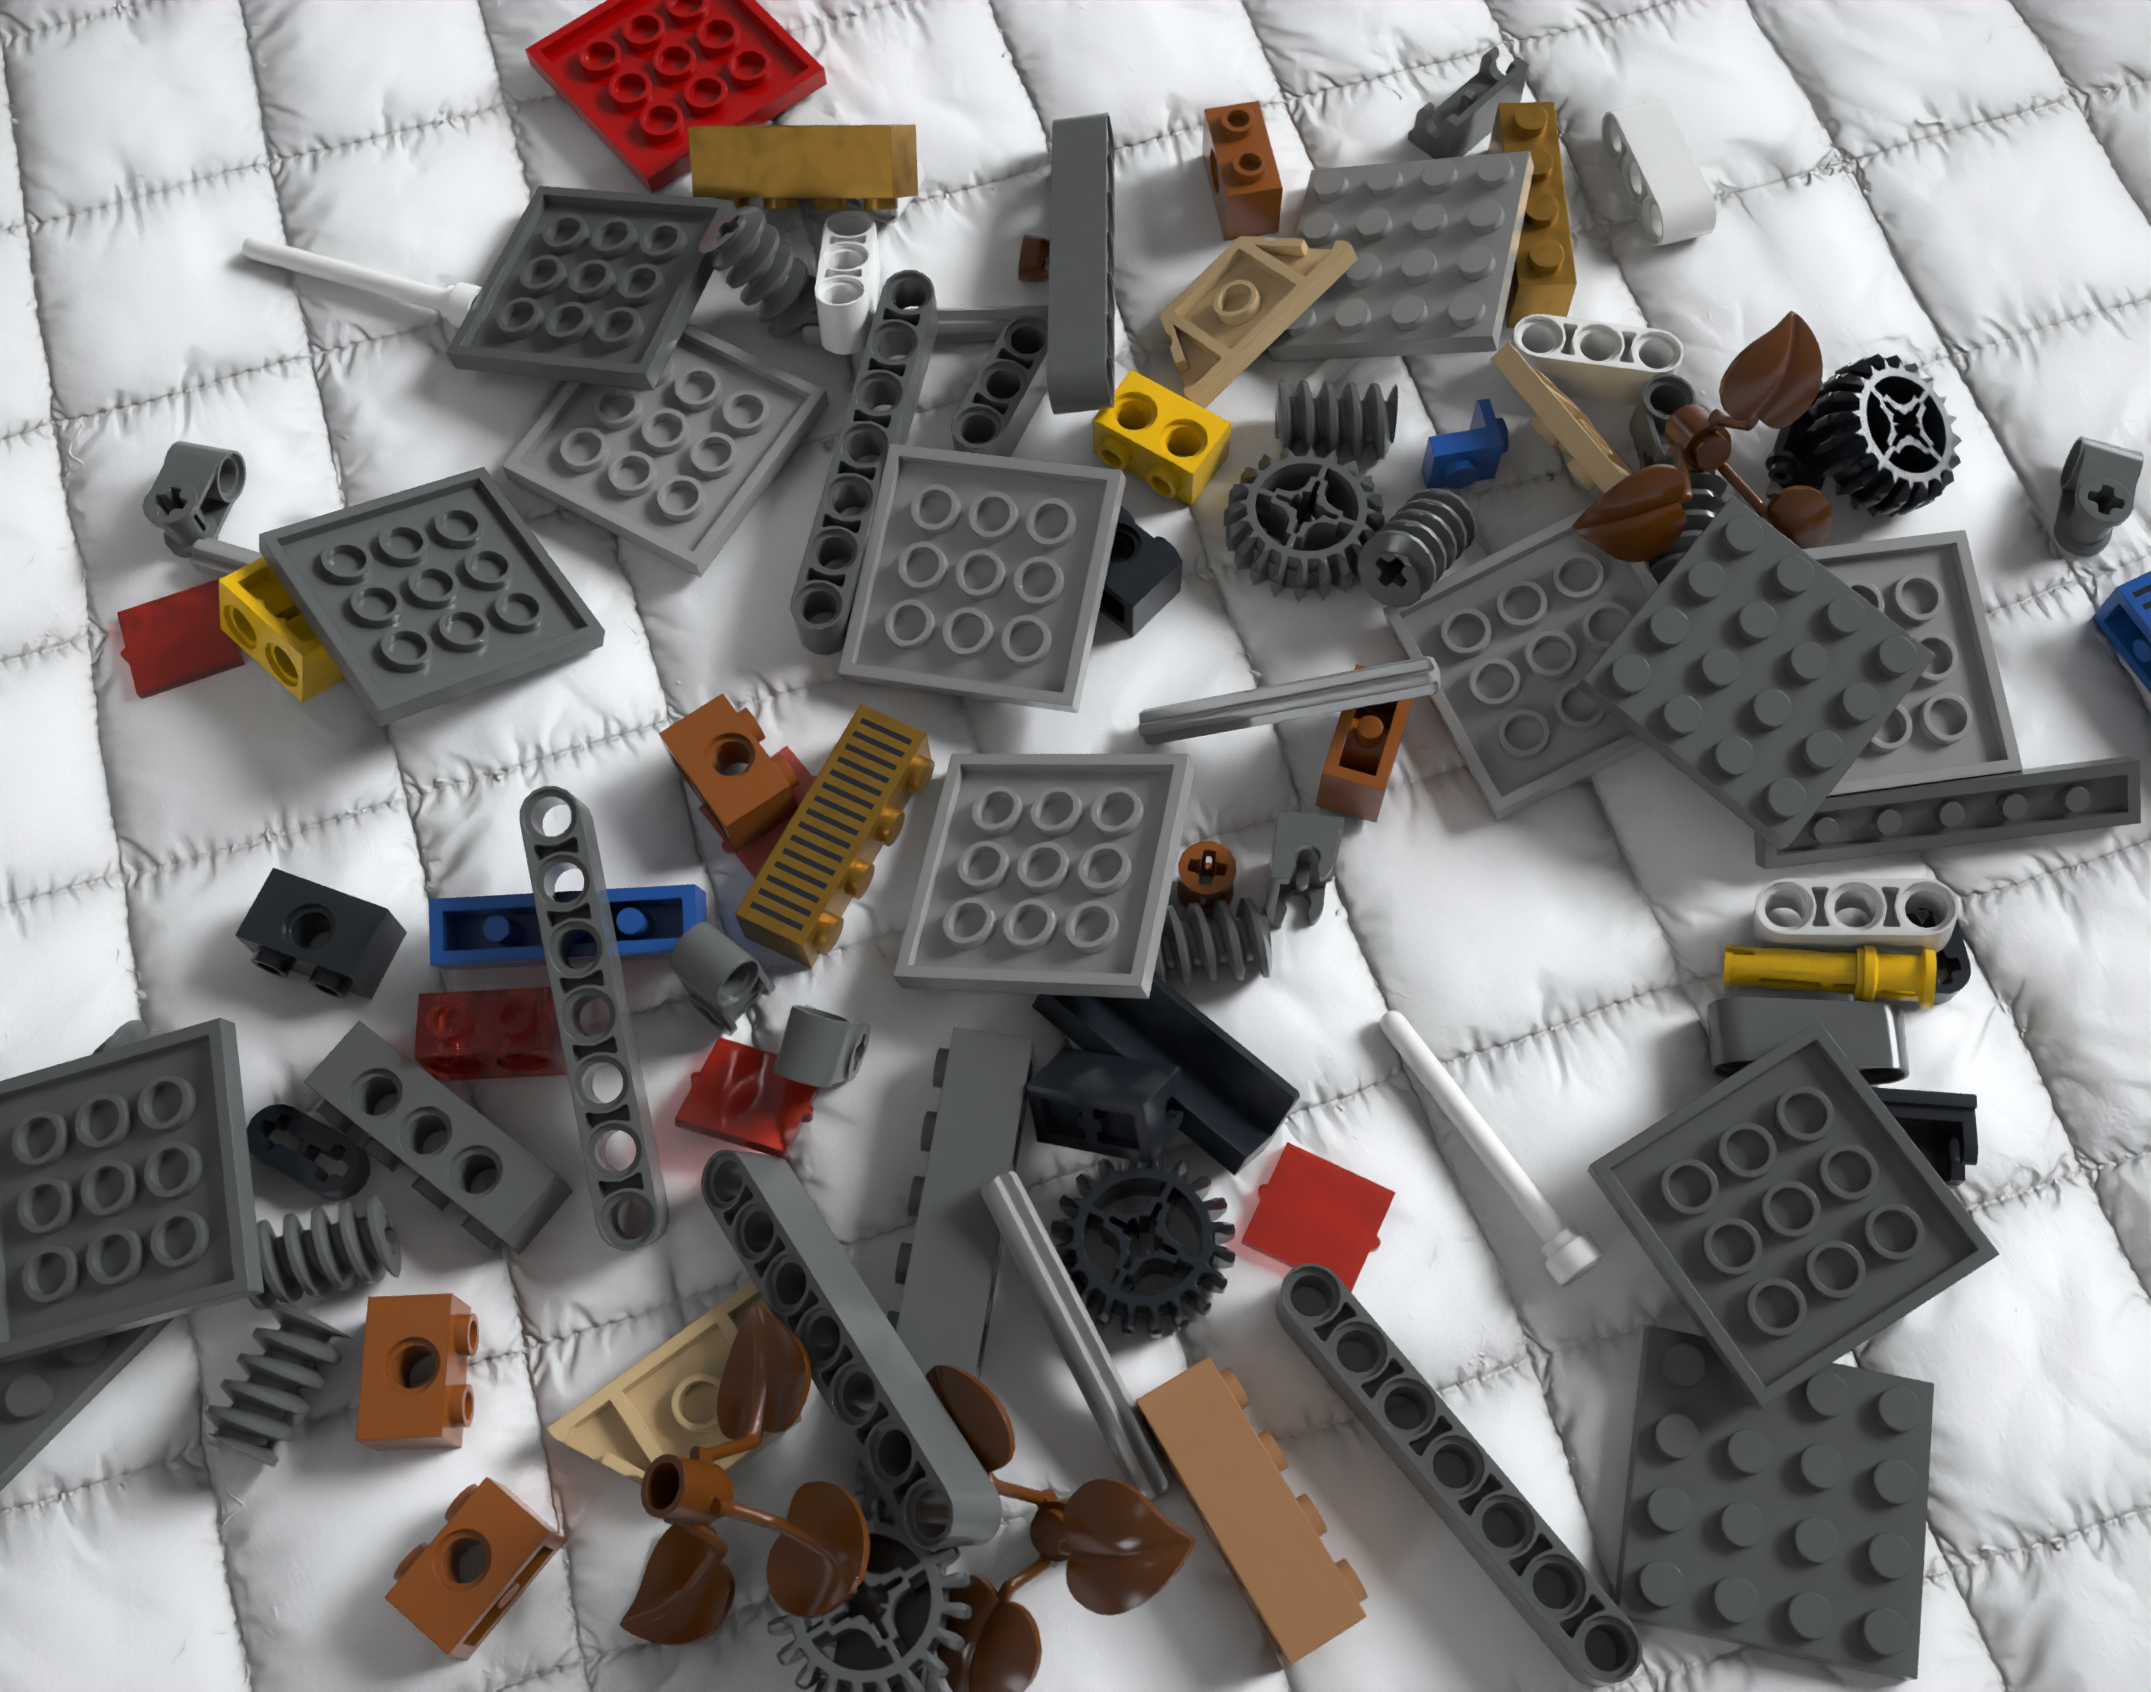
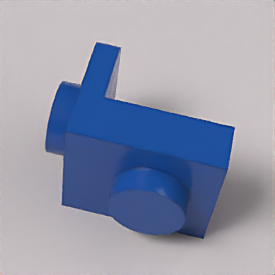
(1466, 455)

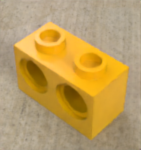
(1167, 428)
(273, 631)

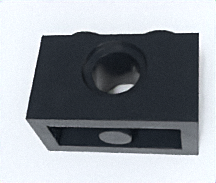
(1142, 583)
(296, 910)

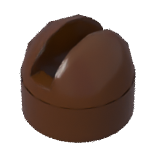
(1033, 259)

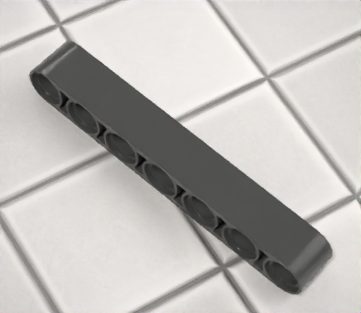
(1082, 266)
(864, 434)
(571, 991)
(853, 1352)
(1486, 1486)

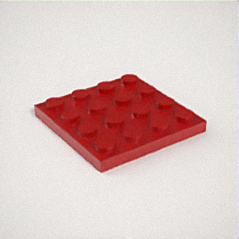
(669, 65)

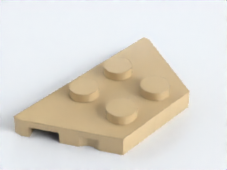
(1244, 306)
(1564, 424)
(665, 1399)

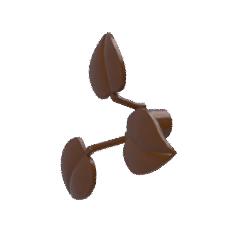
(1766, 382)
(1108, 1531)
(820, 1544)

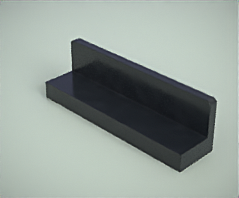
(1226, 1093)

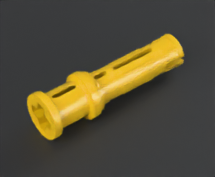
(1862, 973)

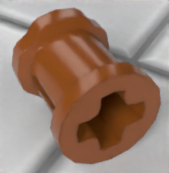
(1193, 865)

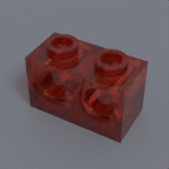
(489, 1034)

